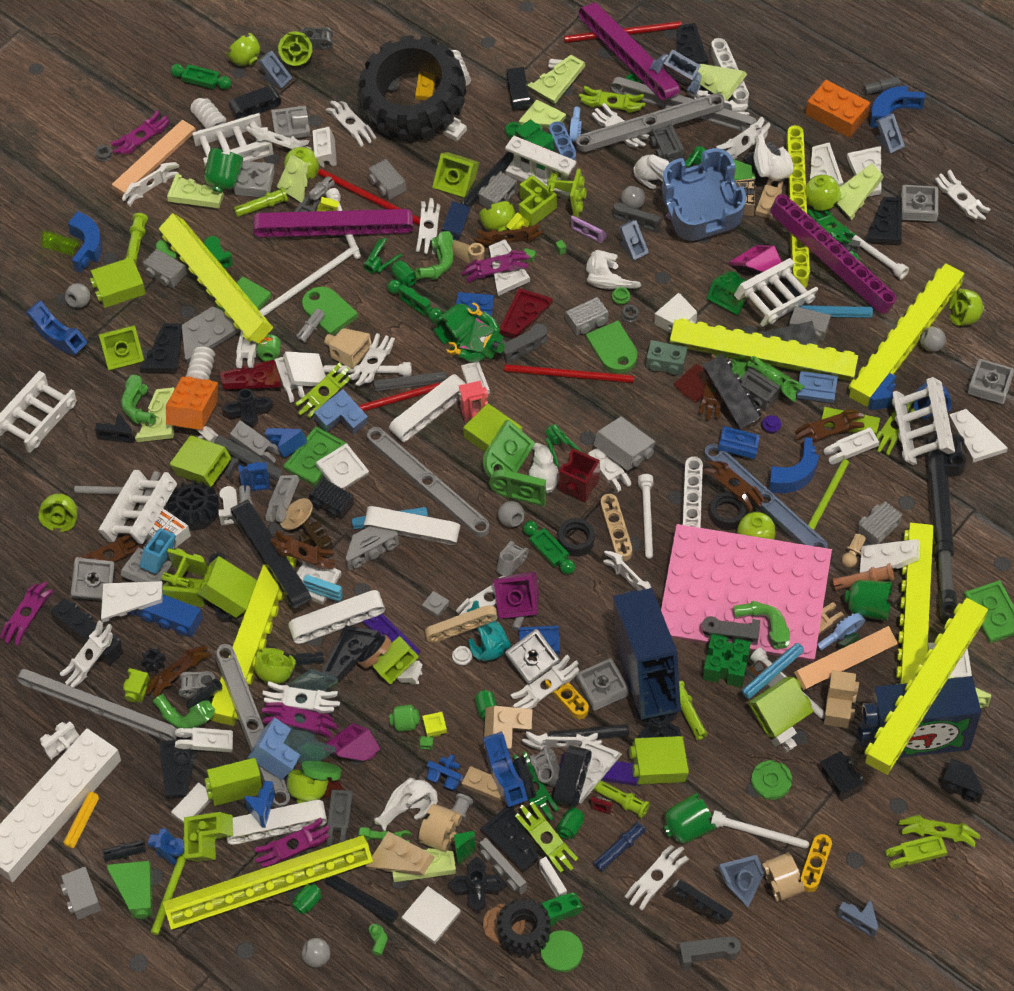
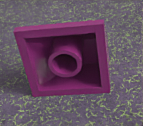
(517, 595)
(354, 743)

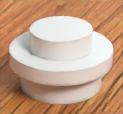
(462, 655)

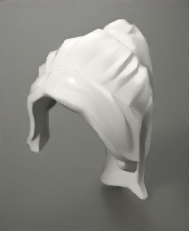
(769, 164)
(650, 168)
(600, 274)
(544, 467)
(408, 795)

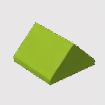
(121, 347)
(187, 595)

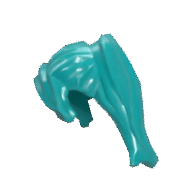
(493, 640)

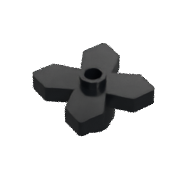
(247, 406)
(658, 726)
(477, 884)

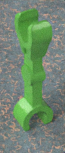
(368, 834)

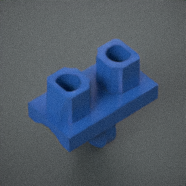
(436, 770)
(166, 845)

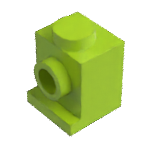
(136, 685)

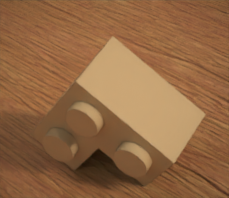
(840, 696)
(505, 720)

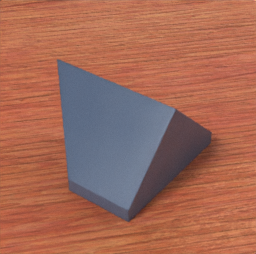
(743, 877)

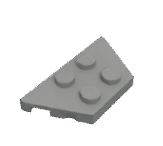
(207, 330)

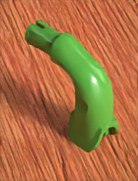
(443, 246)
(787, 385)
(130, 398)
(779, 631)
(196, 717)

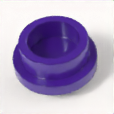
(771, 424)

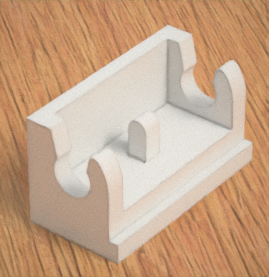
(324, 146)

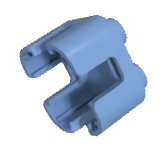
(703, 197)

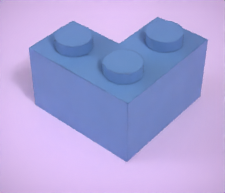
(341, 409)
(272, 752)

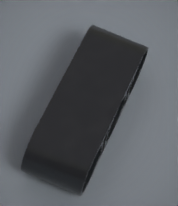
(518, 88)
(255, 102)
(572, 776)

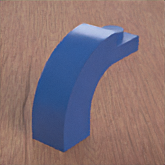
(895, 99)
(86, 230)
(63, 338)
(798, 476)
(503, 771)

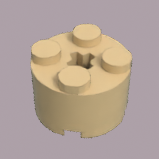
(439, 827)
(783, 877)

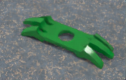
(828, 219)
(542, 793)

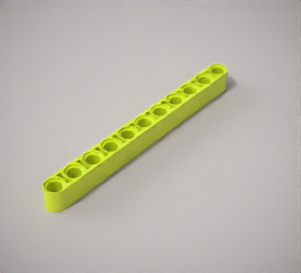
(797, 194)

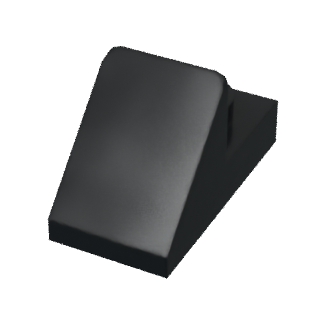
(119, 432)

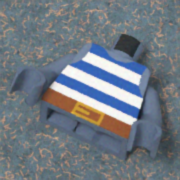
(680, 69)

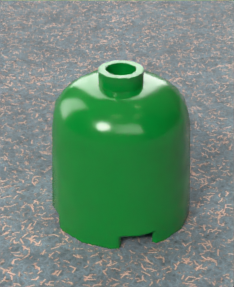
(222, 169)
(454, 324)
(870, 599)
(688, 820)

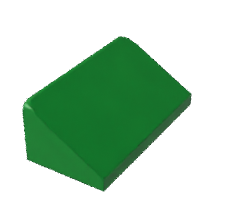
(464, 845)

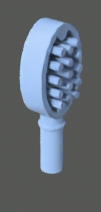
(575, 127)
(845, 627)

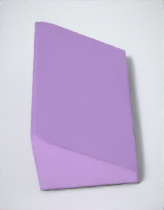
(587, 229)

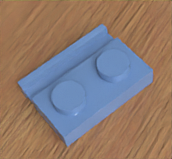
(817, 387)

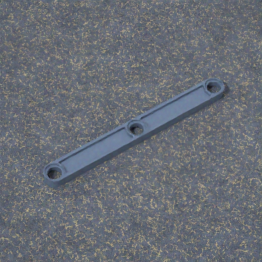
(775, 508)

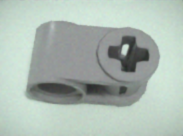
(511, 558)
(194, 682)
(544, 765)

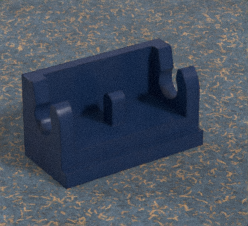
(456, 219)

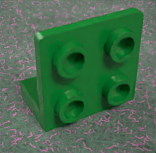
(723, 292)

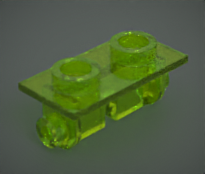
(59, 242)

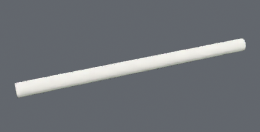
(303, 284)

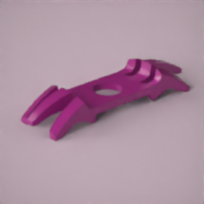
(149, 127)
(483, 267)
(21, 622)
(286, 715)
(279, 848)

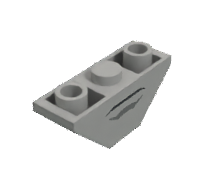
(369, 545)

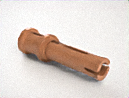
(874, 574)

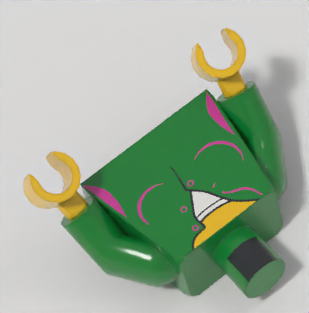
(481, 339)

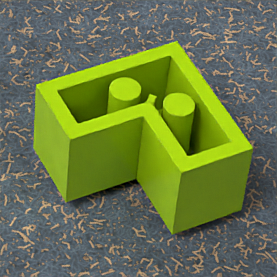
(536, 201)
(201, 833)

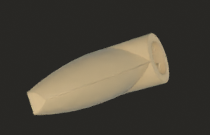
(468, 252)

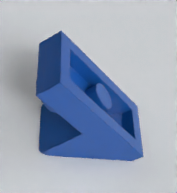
(883, 395)
(286, 439)
(261, 805)

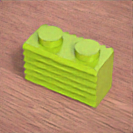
(395, 660)

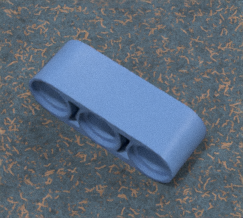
(562, 140)

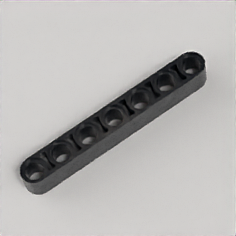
(276, 564)

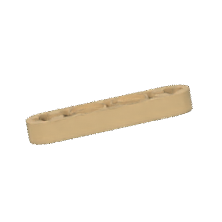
(616, 527)
(461, 623)

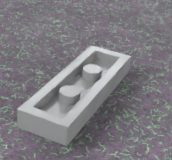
(502, 867)

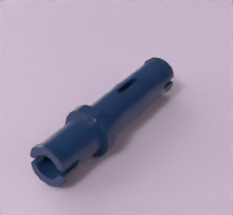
(626, 840)

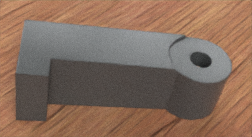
(524, 343)
(732, 630)
(708, 950)

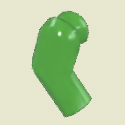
(162, 246)
(379, 937)

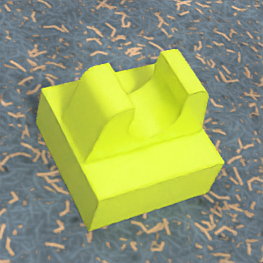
(434, 724)

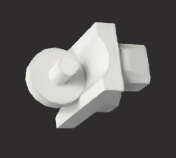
(60, 740)

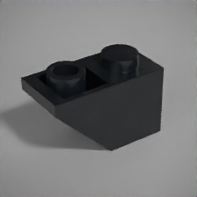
(962, 781)

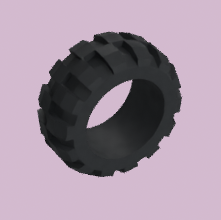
(406, 57)

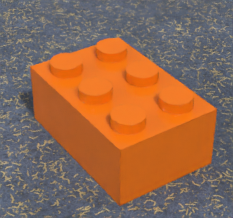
(837, 108)
(192, 403)

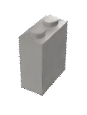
(624, 443)

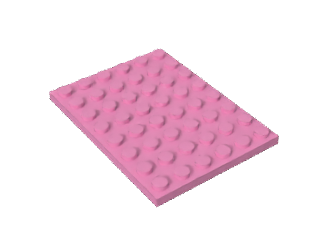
(726, 569)

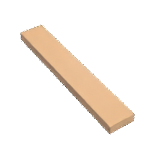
(154, 156)
(846, 657)

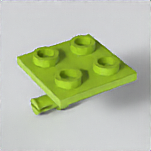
(575, 188)
(184, 563)

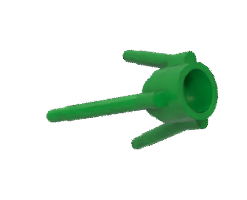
(695, 157)
(373, 262)
(556, 436)

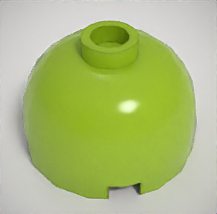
(295, 48)
(244, 51)
(308, 157)
(822, 192)
(497, 216)
(965, 307)
(58, 512)
(757, 525)
(274, 666)
(304, 787)

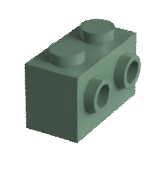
(666, 357)

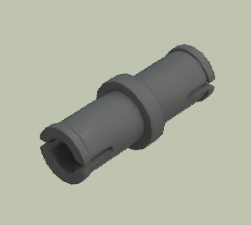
(881, 85)

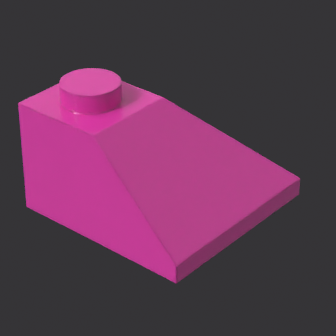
(757, 259)

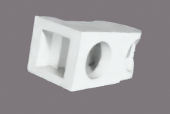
(228, 499)

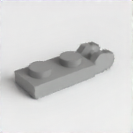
(254, 442)
(281, 498)

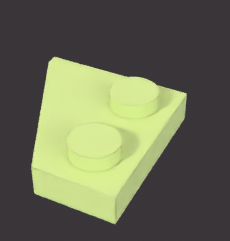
(542, 114)
(294, 178)

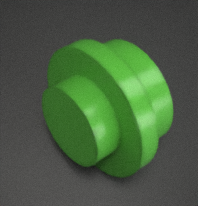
(621, 295)

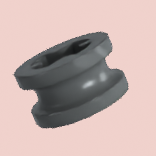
(106, 156)
(625, 315)

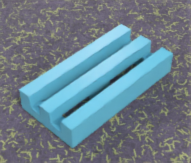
(323, 588)

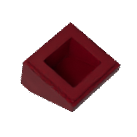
(602, 804)

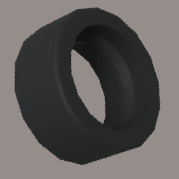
(726, 523)
(576, 524)

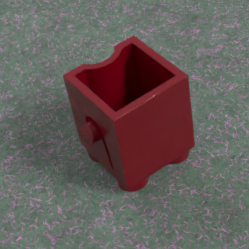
(579, 475)

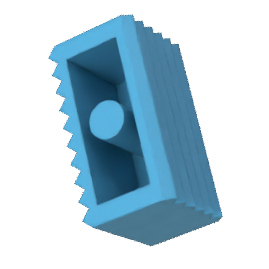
(156, 550)

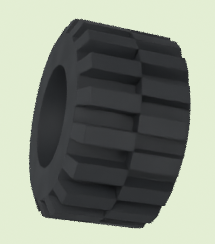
(523, 911)

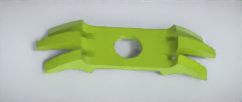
(624, 102)
(331, 383)
(890, 433)
(540, 826)
(923, 826)

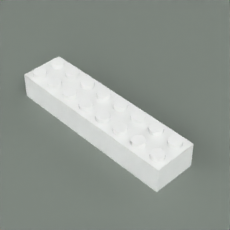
(54, 801)

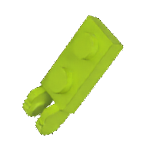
(917, 851)

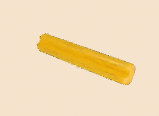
(81, 820)

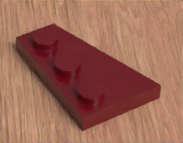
(523, 312)
(260, 376)

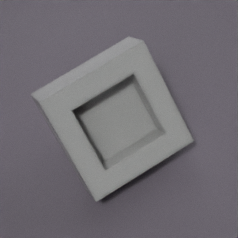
(435, 604)

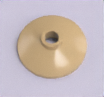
(297, 514)

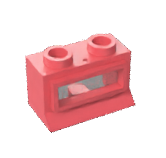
(472, 399)

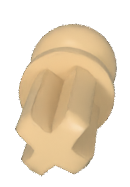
(849, 559)

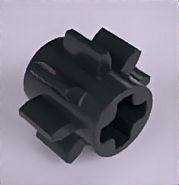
(153, 660)

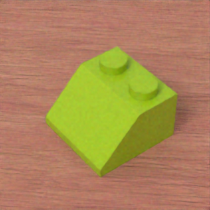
(455, 174)

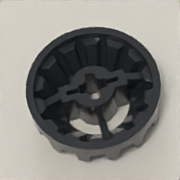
(192, 508)

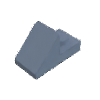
(275, 71)
(889, 134)
(633, 240)
(864, 921)

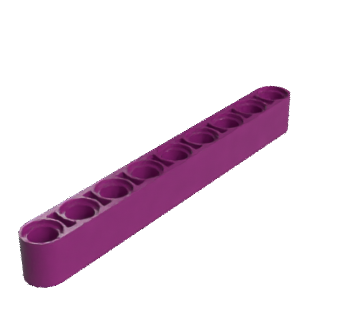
(628, 51)
(332, 223)
(833, 254)

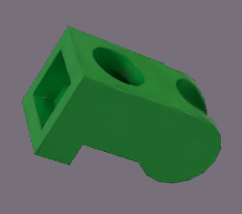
(214, 247)
(562, 907)

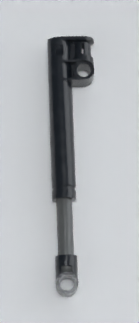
(940, 467)

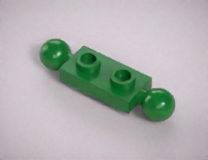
(201, 76)
(413, 299)
(549, 547)

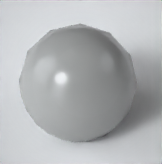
(633, 197)
(77, 295)
(933, 339)
(511, 514)
(316, 952)

